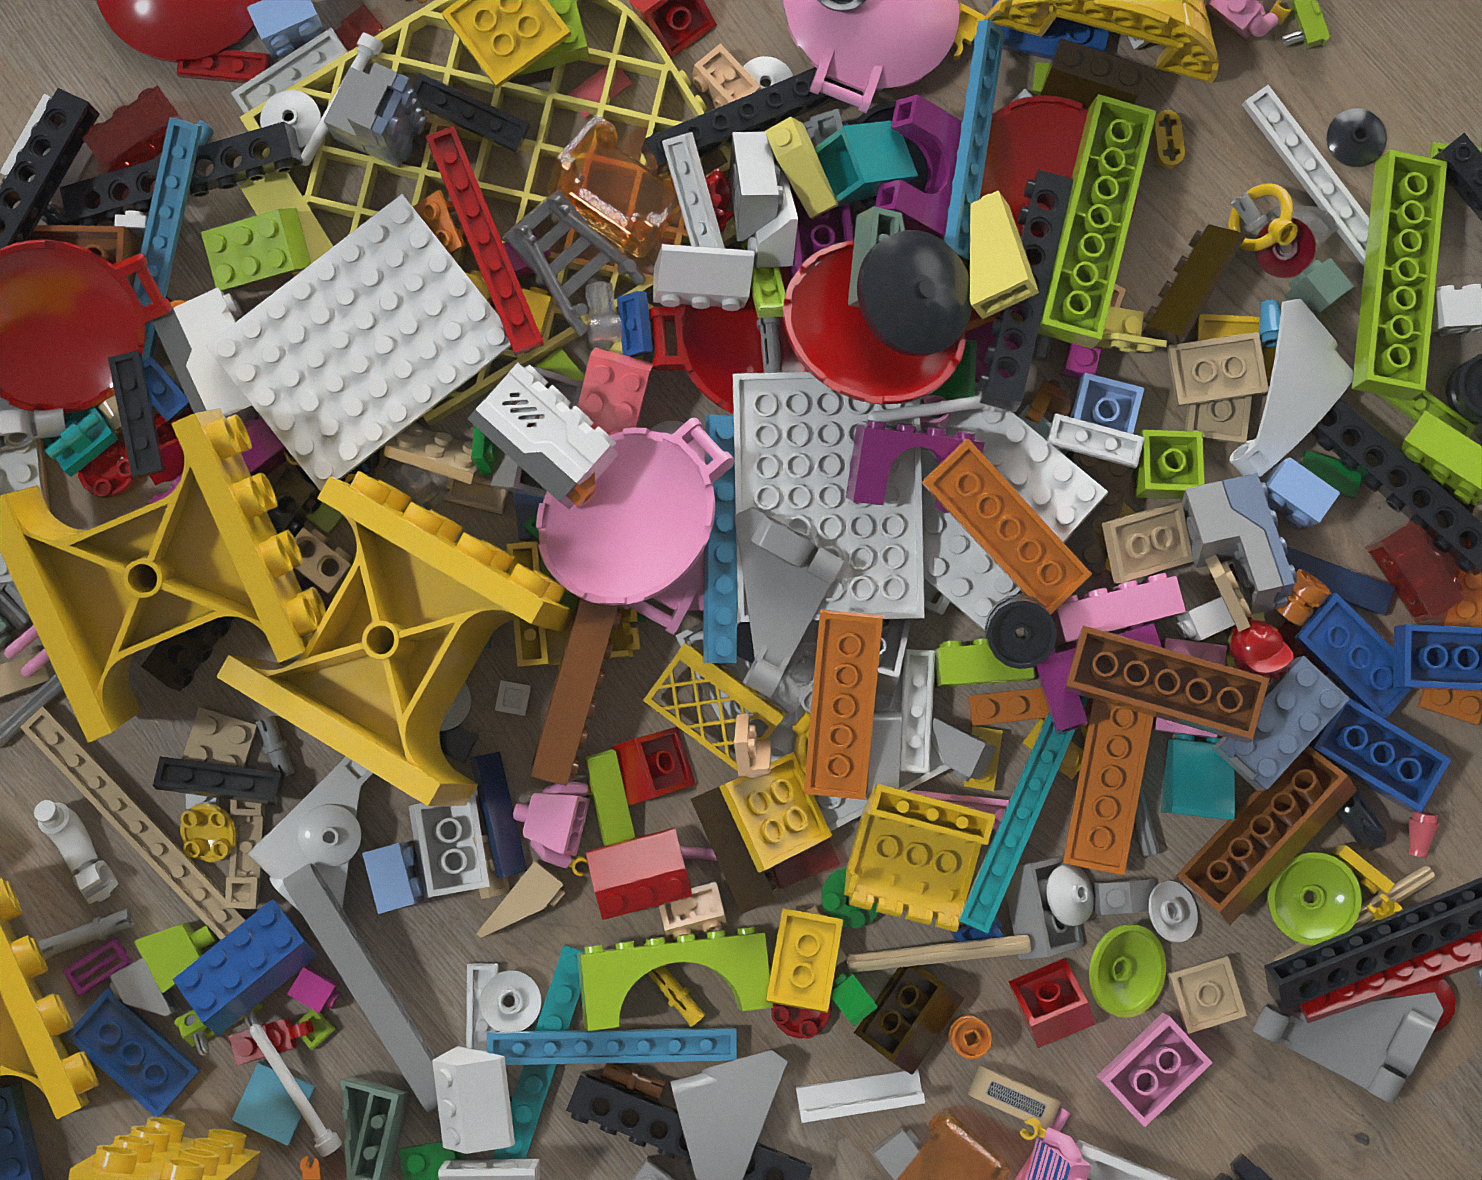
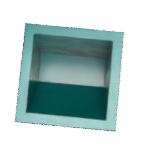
(862, 159)
(1197, 780)

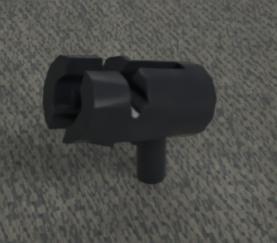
(1362, 823)

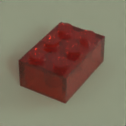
(133, 131)
(1415, 571)

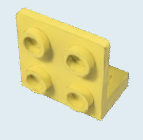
(1124, 332)

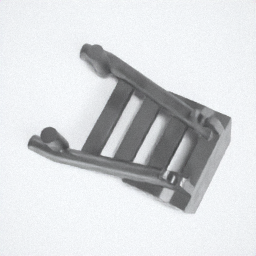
(532, 252)

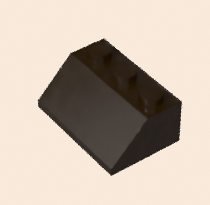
(1084, 73)
(909, 1016)

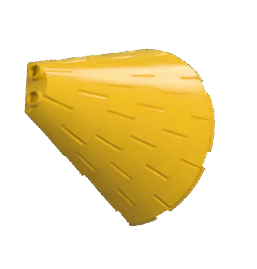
(1171, 23)

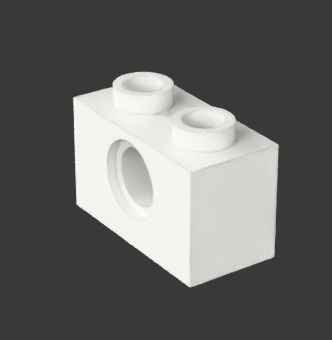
(1204, 620)

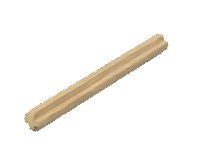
(1399, 892)
(939, 953)

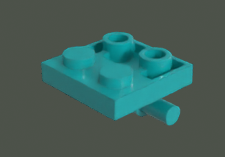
(82, 440)

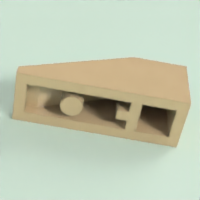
(529, 895)

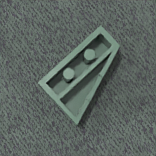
(870, 229)
(1319, 286)
(372, 1126)

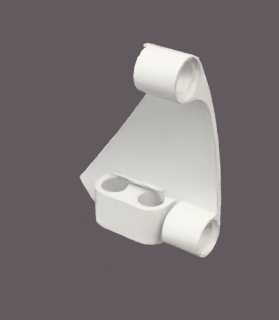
(1302, 389)
(280, 851)

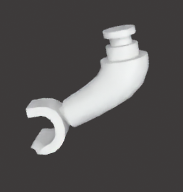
(76, 847)

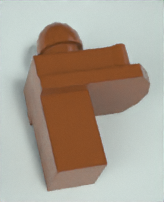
(1049, 399)

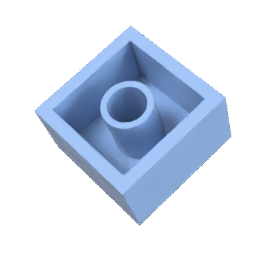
(285, 24)
(1107, 402)
(1298, 494)
(393, 876)

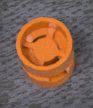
(1305, 595)
(969, 1036)

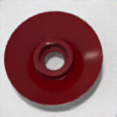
(1288, 265)

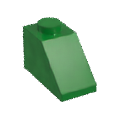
(852, 998)

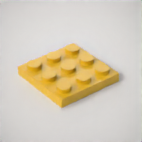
(506, 33)
(775, 813)

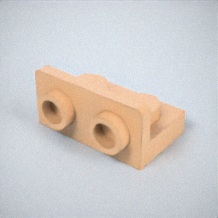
(722, 77)
(752, 755)
(694, 914)

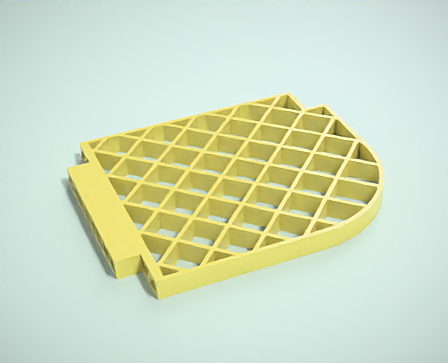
(281, 192)

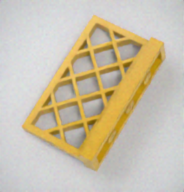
(722, 680)

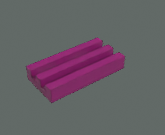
(120, 952)

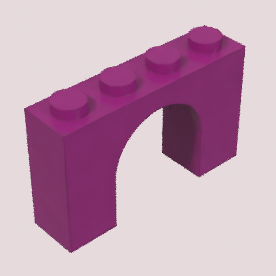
(938, 138)
(879, 446)
(1066, 707)

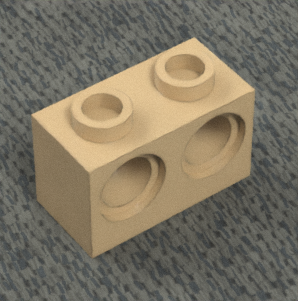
(315, 565)

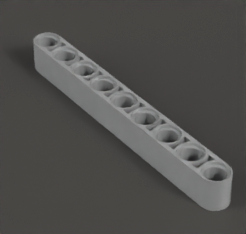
(365, 981)

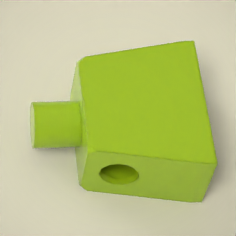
(173, 951)

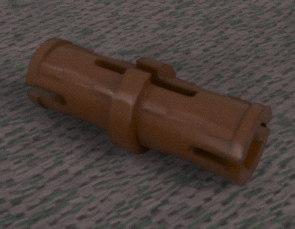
(633, 1080)

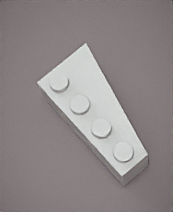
(1457, 310)

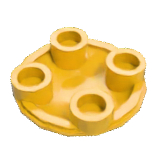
(207, 832)

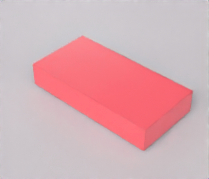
(593, 87)

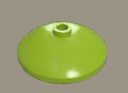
(1334, 903)
(1127, 970)

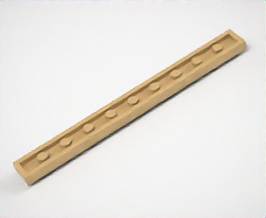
(132, 822)

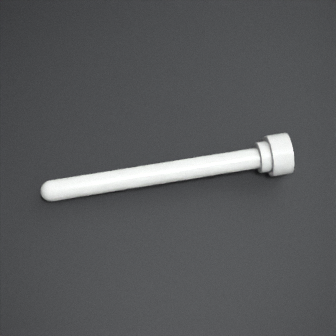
(367, 48)
(931, 409)
(325, 1139)

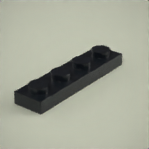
(470, 113)
(136, 414)
(218, 781)

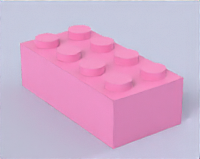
(1117, 610)

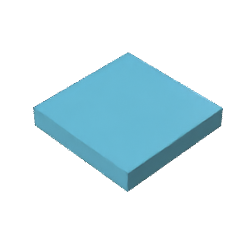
(268, 1106)

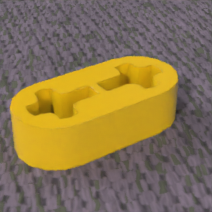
(1161, 139)

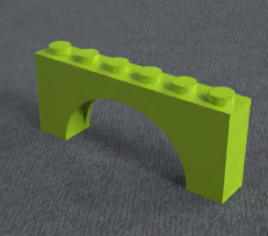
(611, 973)

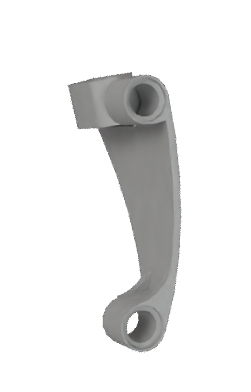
(783, 588)
(1366, 1044)
(726, 1112)

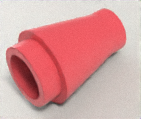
(1421, 833)

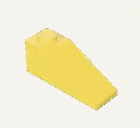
(801, 166)

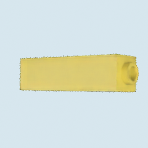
(997, 258)

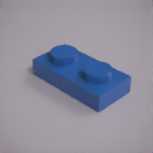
(635, 324)
(164, 392)

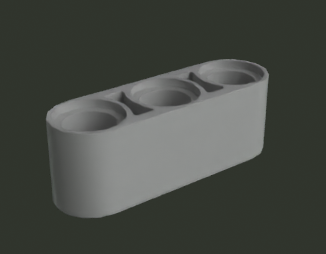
(885, 750)

